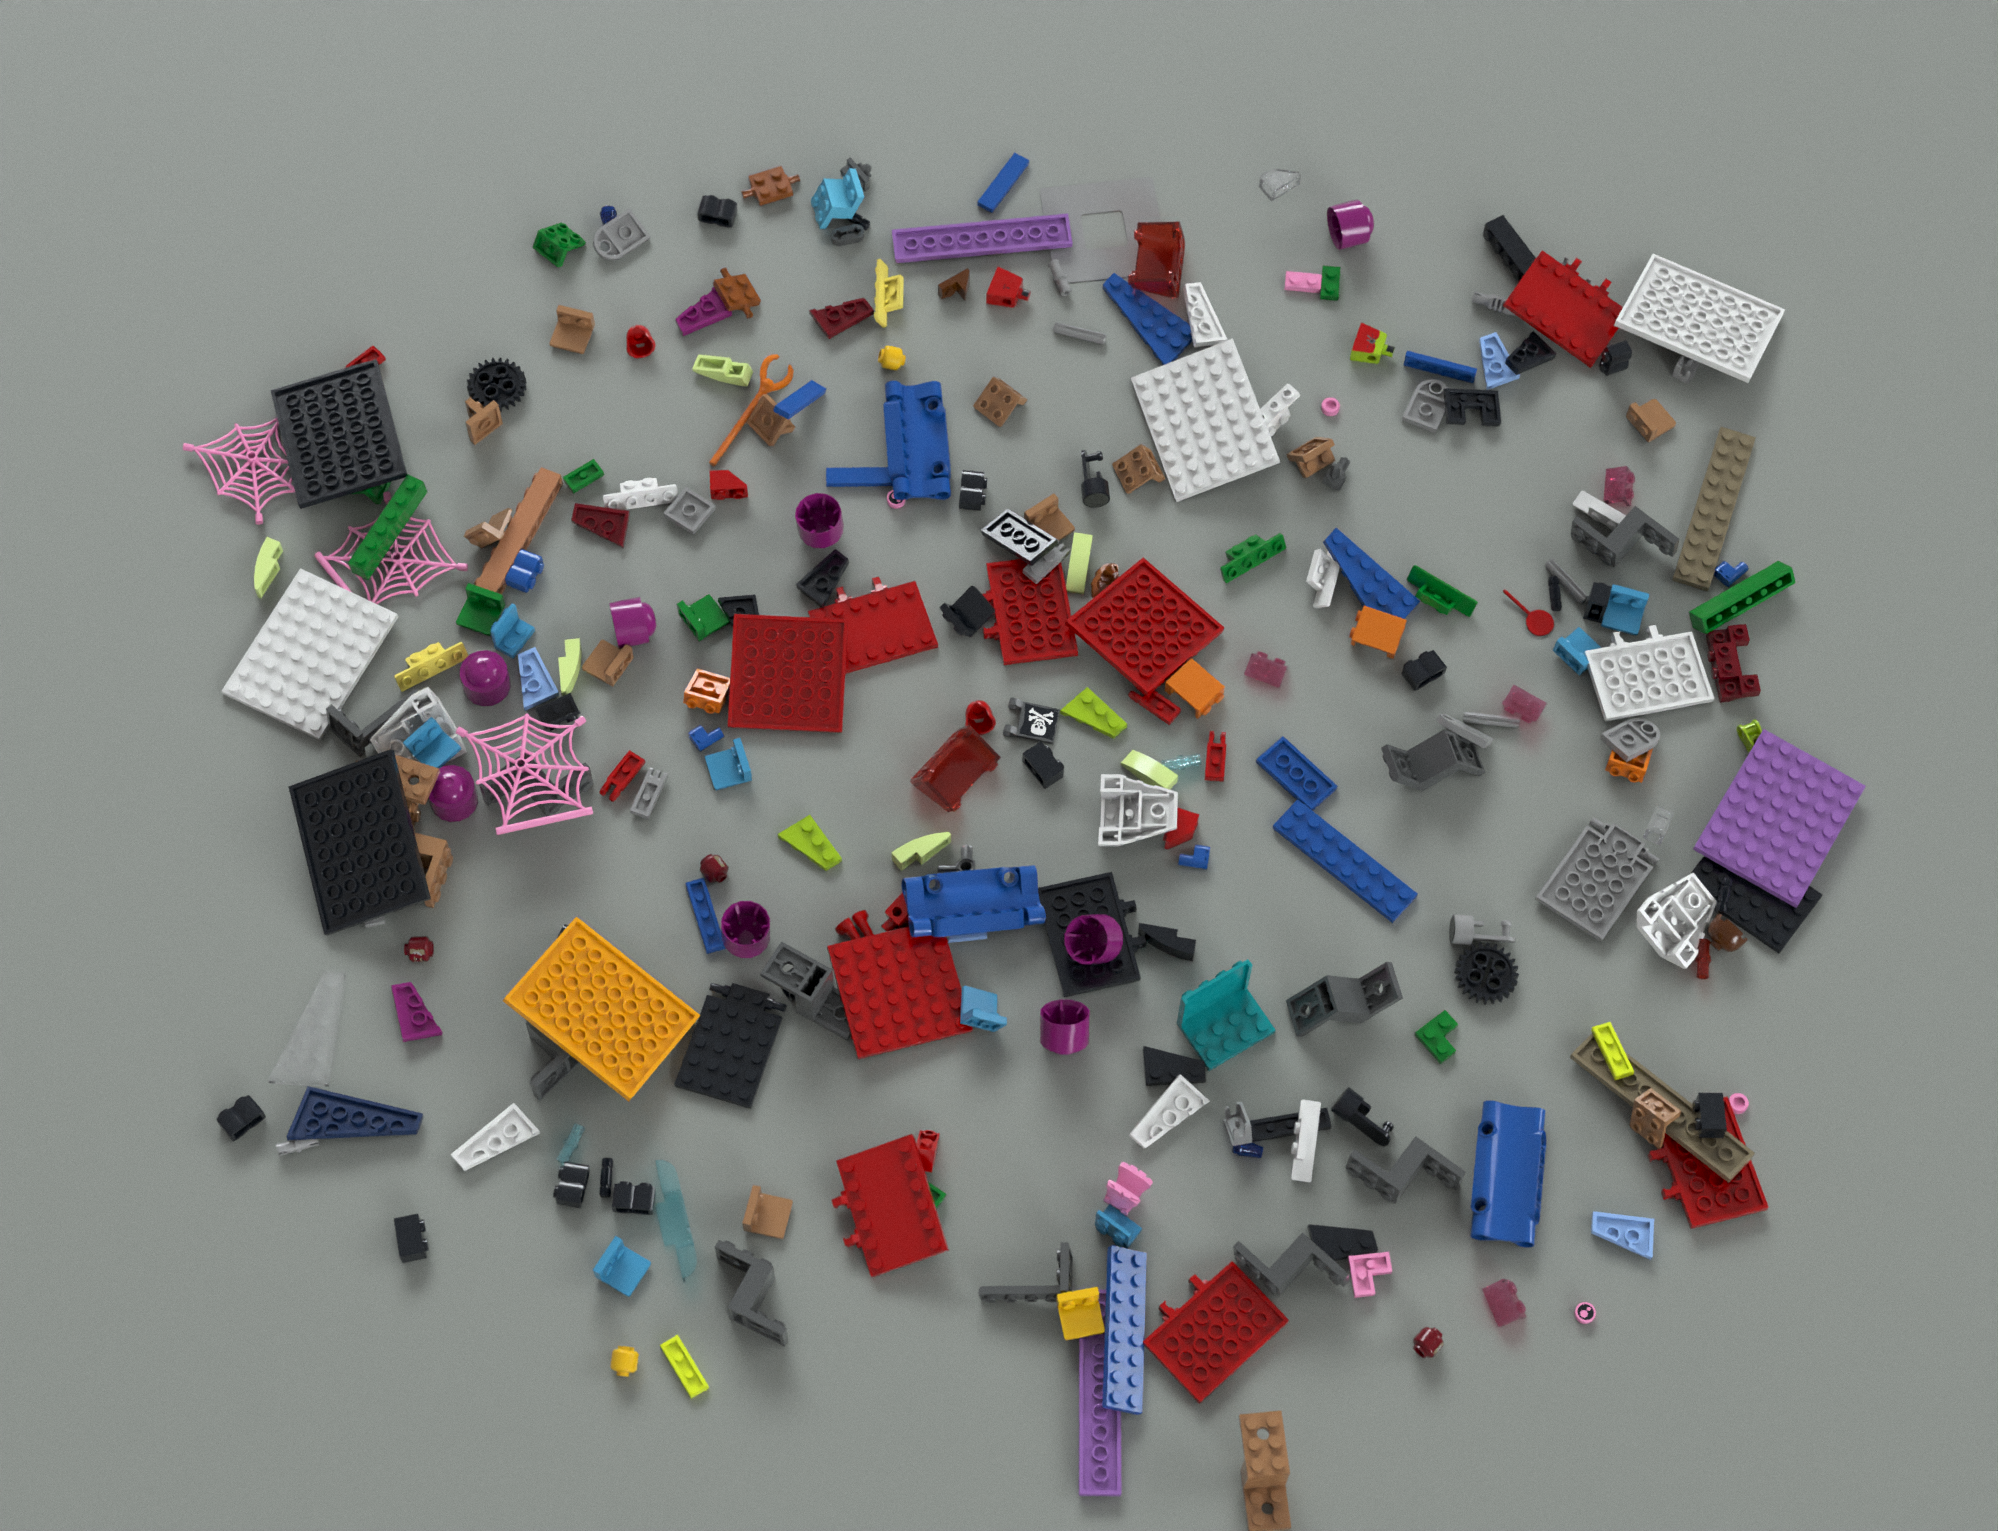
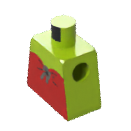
(1370, 345)

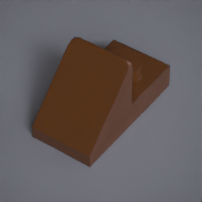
(956, 283)

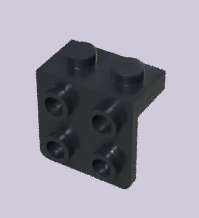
(968, 612)

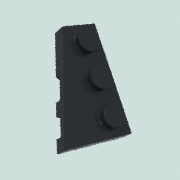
(1530, 354)
(823, 578)
(738, 605)
(1164, 1067)
(1342, 1242)

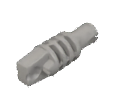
(1491, 301)

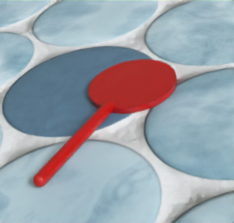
(1538, 621)

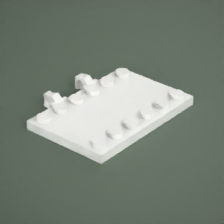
(1648, 675)

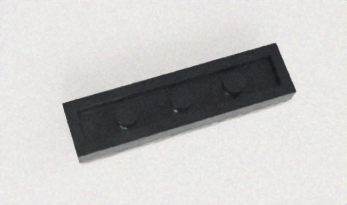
(1283, 1125)

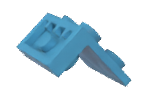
(1625, 610)
(510, 632)
(1572, 650)
(431, 744)
(729, 766)
(980, 1009)
(1117, 1226)
(621, 1267)

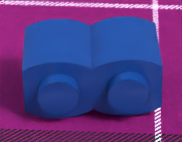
(524, 570)

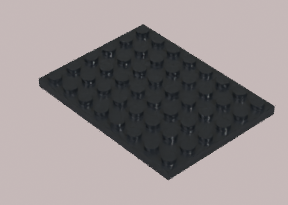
(338, 433)
(359, 842)

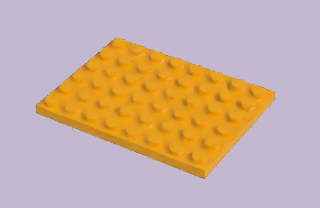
(601, 1008)

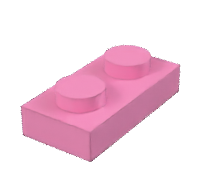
(1303, 282)

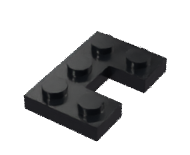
(1460, 399)

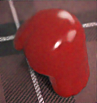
(638, 335)
(980, 710)

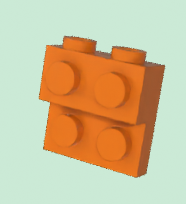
(707, 691)
(1633, 769)

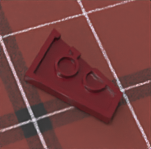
(841, 317)
(602, 521)

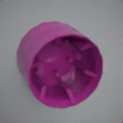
(1349, 224)
(819, 520)
(632, 621)
(485, 678)
(453, 794)
(745, 929)
(1093, 939)
(1064, 1026)

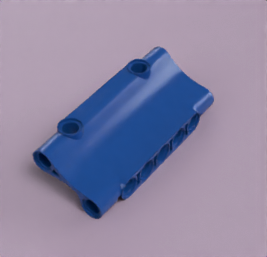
(917, 441)
(973, 901)
(1508, 1173)

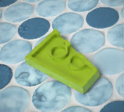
(1092, 711)
(812, 842)

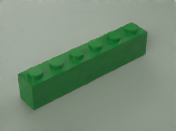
(387, 527)
(1742, 597)

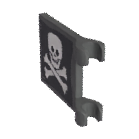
(1035, 721)

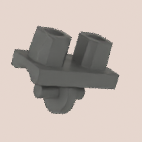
(862, 170)

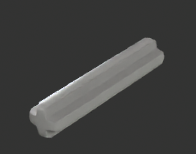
(1079, 333)
(1566, 581)
(1488, 719)

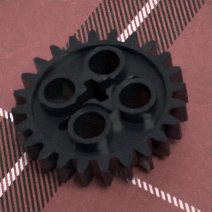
(497, 383)
(1503, 979)

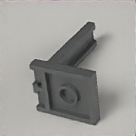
(349, 731)
(1034, 1293)

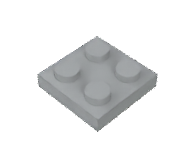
(689, 511)

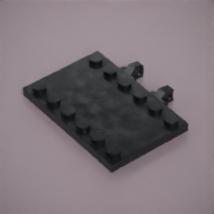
(1087, 897)

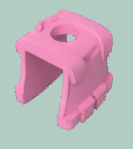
(1128, 1188)

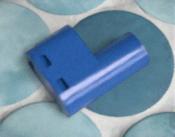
(1727, 574)
(703, 740)
(1199, 858)

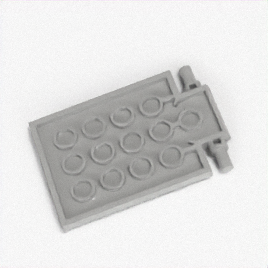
(1597, 878)

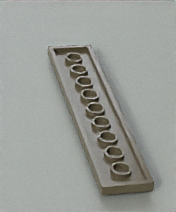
(1714, 509)
(1722, 1155)

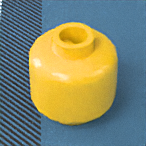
(891, 357)
(624, 1360)

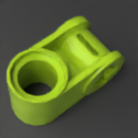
(1749, 733)

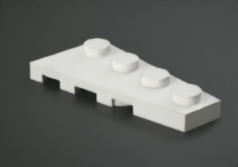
(1202, 319)
(1171, 1108)
(499, 1135)

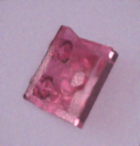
(1619, 485)
(1266, 669)
(1524, 704)
(1504, 1302)

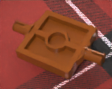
(770, 185)
(736, 292)

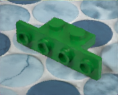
(1250, 554)
(1440, 594)

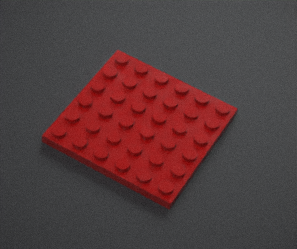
(1144, 626)
(788, 673)
(897, 990)

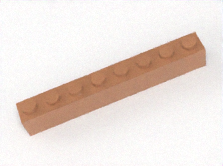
(520, 529)

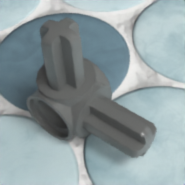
(1336, 475)
(965, 863)

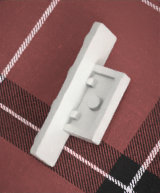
(1276, 409)
(640, 494)
(1598, 510)
(1323, 577)
(1305, 1143)

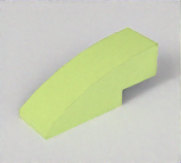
(723, 369)
(1079, 563)
(267, 565)
(570, 665)
(1149, 770)
(920, 849)

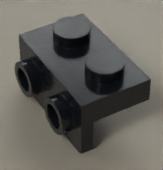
(558, 711)

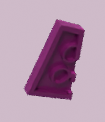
(704, 313)
(412, 1014)

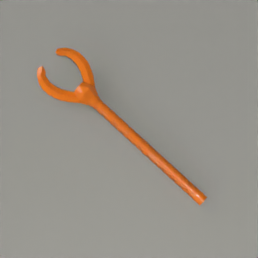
(766, 386)

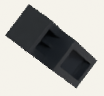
(1167, 941)

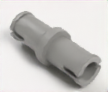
(1059, 277)
(295, 1145)

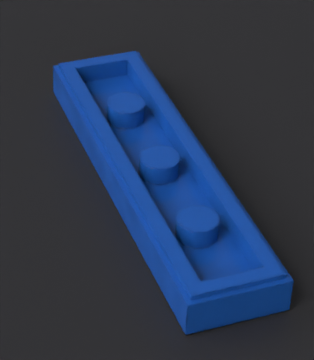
(1003, 182)
(1440, 367)
(799, 399)
(858, 477)
(705, 915)

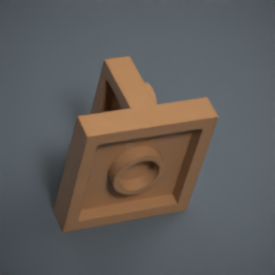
(482, 420)
(767, 422)
(1313, 455)

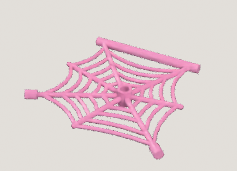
(252, 461)
(396, 558)
(582, 811)

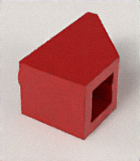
(726, 485)
(1186, 827)
(927, 1147)

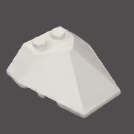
(409, 718)
(1134, 810)
(1676, 919)

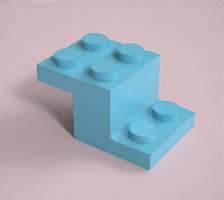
(837, 198)

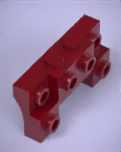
(1726, 664)

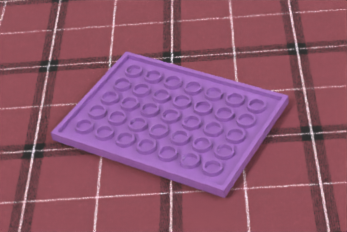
(1779, 818)

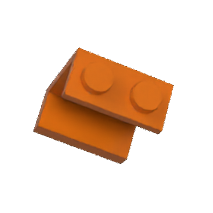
(1378, 630)
(1196, 687)

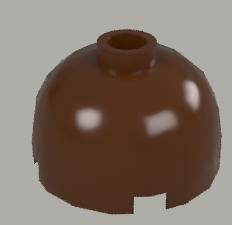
(1725, 935)

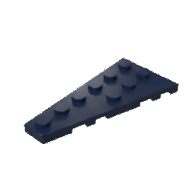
(336, 1115)

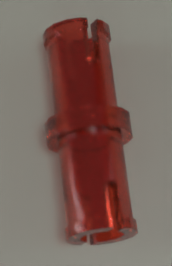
(1703, 959)

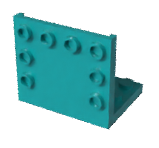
(1223, 1016)

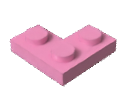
(1364, 1268)

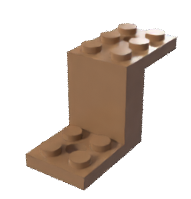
(425, 773)
(434, 856)
(1265, 1471)

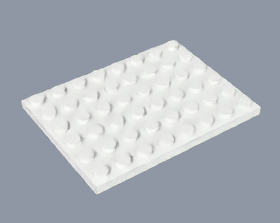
(1700, 318)
(1205, 420)
(309, 653)

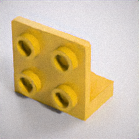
(1080, 1313)

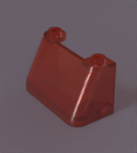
(1159, 258)
(955, 768)

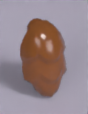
(1103, 578)

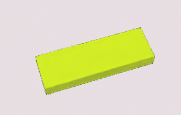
(1612, 1050)
(684, 1366)

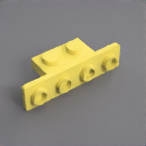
(888, 293)
(429, 663)

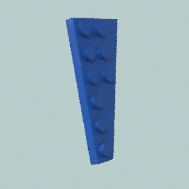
(1154, 323)
(1368, 579)

